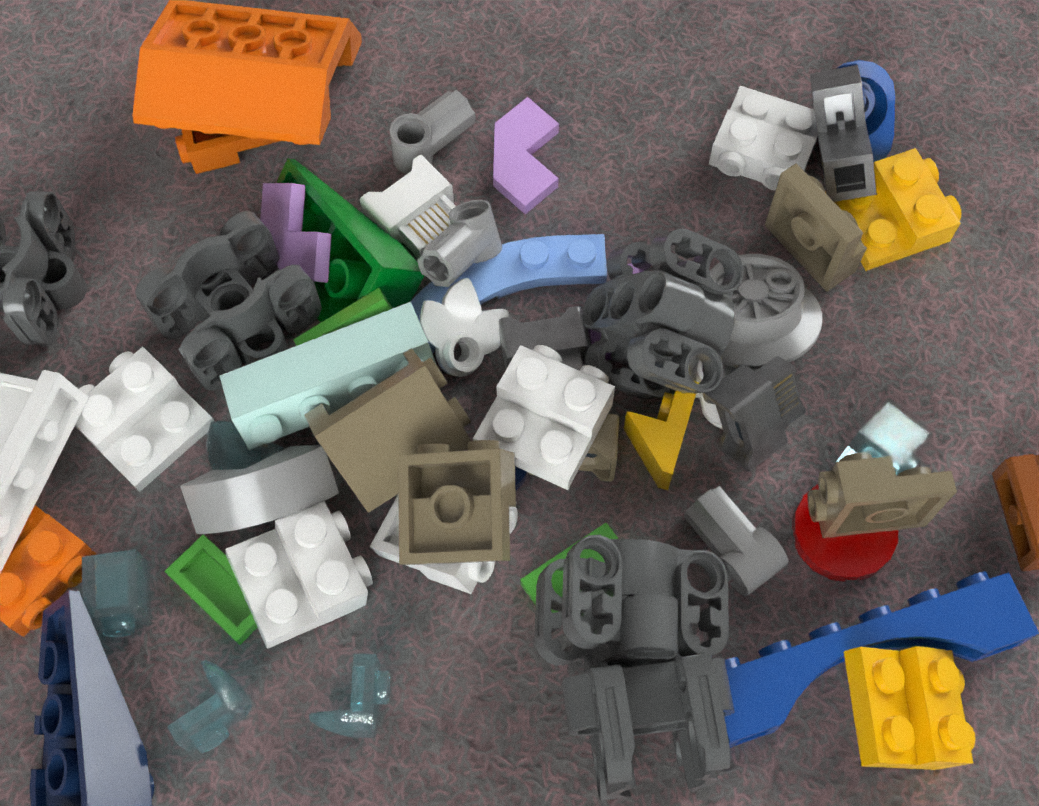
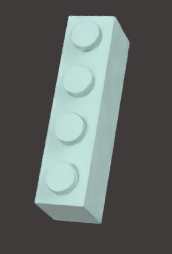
(332, 370)

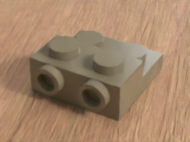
(814, 228)
(868, 497)
(455, 504)

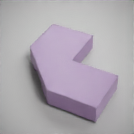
(515, 170)
(283, 216)

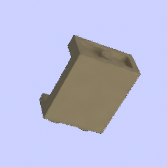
(386, 423)

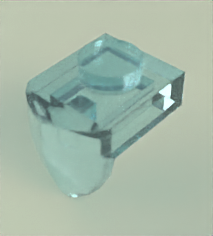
(228, 450)
(368, 690)
(208, 723)

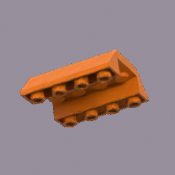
(241, 71)

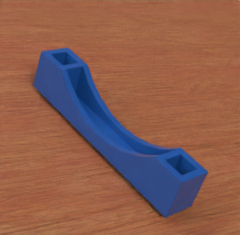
(972, 622)

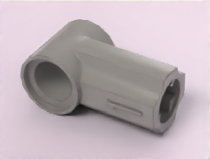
(429, 129)
(466, 241)
(747, 552)

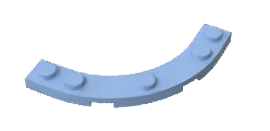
(530, 265)

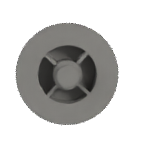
(771, 314)

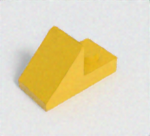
(661, 438)

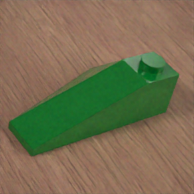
(360, 251)

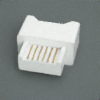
(414, 207)

